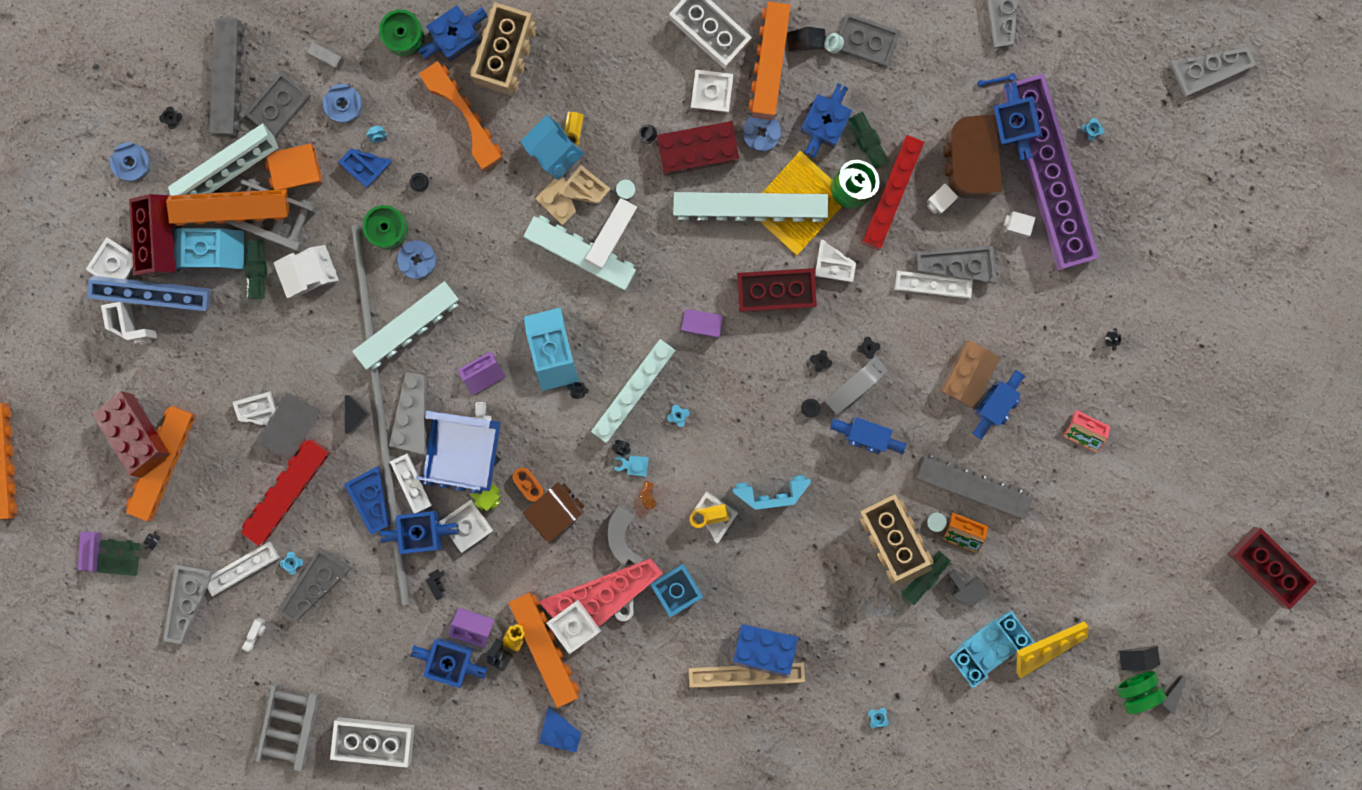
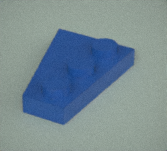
(369, 499)

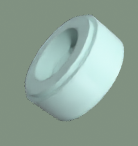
(833, 43)
(625, 189)
(936, 522)

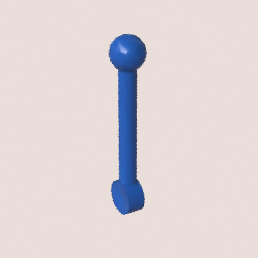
(1011, 77)

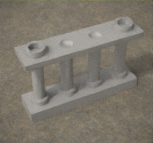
(274, 233)
(302, 739)

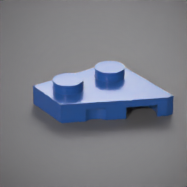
(364, 166)
(559, 732)

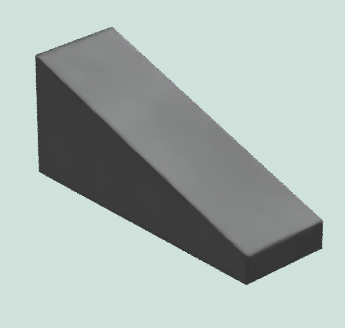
(325, 56)
(1174, 693)

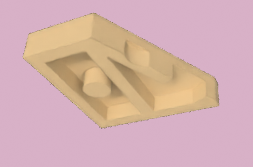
(584, 187)
(559, 207)

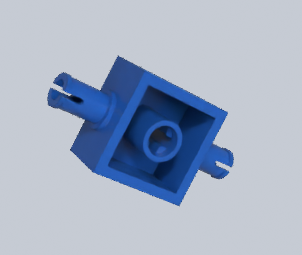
(454, 21)
(837, 115)
(1029, 127)
(997, 404)
(868, 434)
(431, 532)
(437, 667)

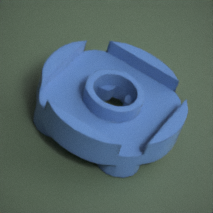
(334, 96)
(761, 143)
(120, 157)
(409, 251)

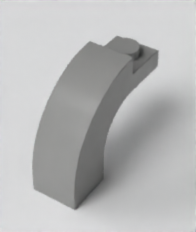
(856, 385)
(616, 536)

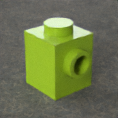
(487, 499)

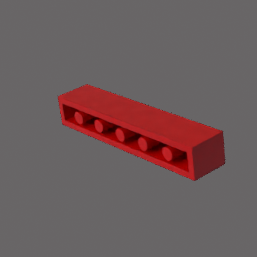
(892, 192)
(285, 492)

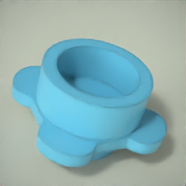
(1098, 130)
(376, 134)
(673, 416)
(286, 563)
(883, 719)

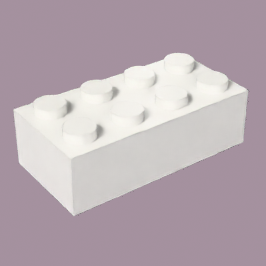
(711, 30)
(372, 742)

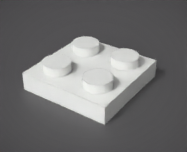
(712, 91)
(111, 261)
(471, 525)
(573, 626)

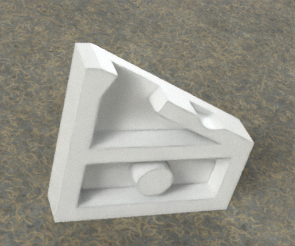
(833, 264)
(255, 408)
(716, 529)

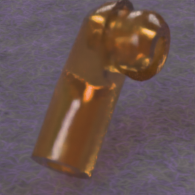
(646, 497)

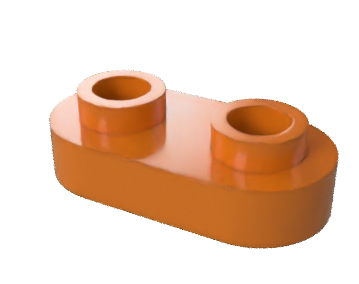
(528, 484)

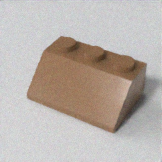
(970, 374)

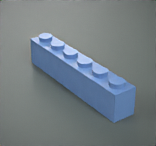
(149, 293)

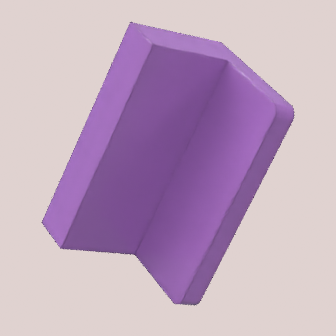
(702, 323)
(481, 373)
(89, 550)
(471, 627)

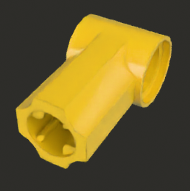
(574, 126)
(711, 515)
(514, 638)

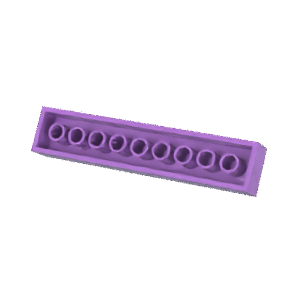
(1055, 182)

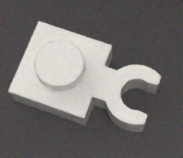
(257, 630)

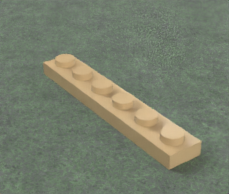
(739, 676)

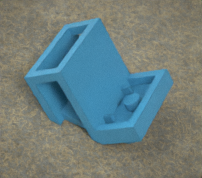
(552, 147)

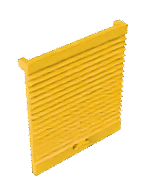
(800, 177)

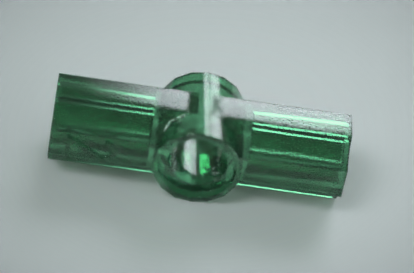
(868, 140)
(255, 269)
(926, 581)

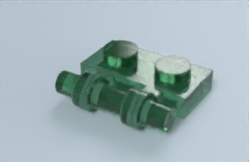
(116, 563)

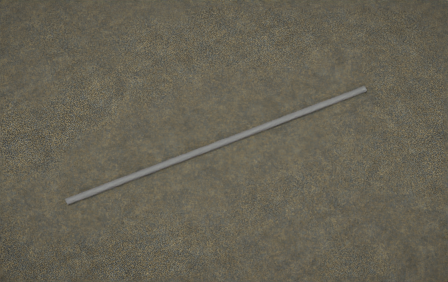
(379, 413)

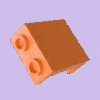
(293, 167)

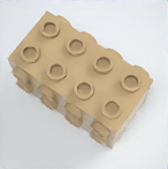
(503, 49)
(896, 540)

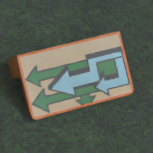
(965, 533)

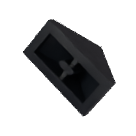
(806, 39)
(354, 414)
(1139, 658)

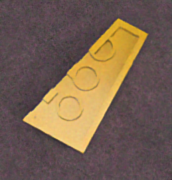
(1049, 648)

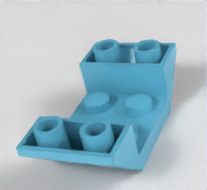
(209, 248)
(550, 349)
(797, 487)
(990, 647)

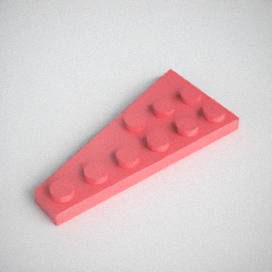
(607, 593)

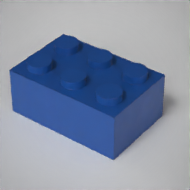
(765, 651)

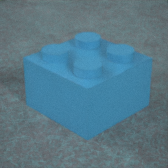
(676, 589)

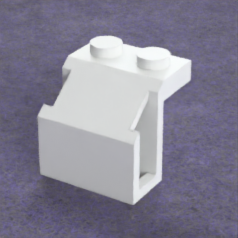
(305, 271)
(127, 323)

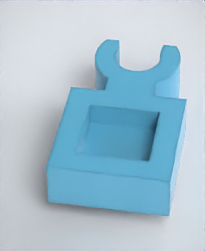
(636, 465)

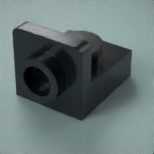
(436, 587)
(498, 656)

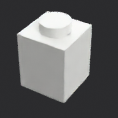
(941, 200)
(1019, 224)

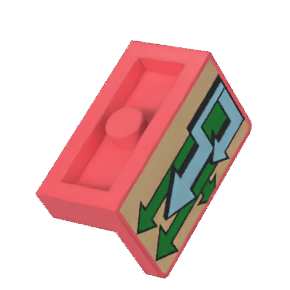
(1087, 431)

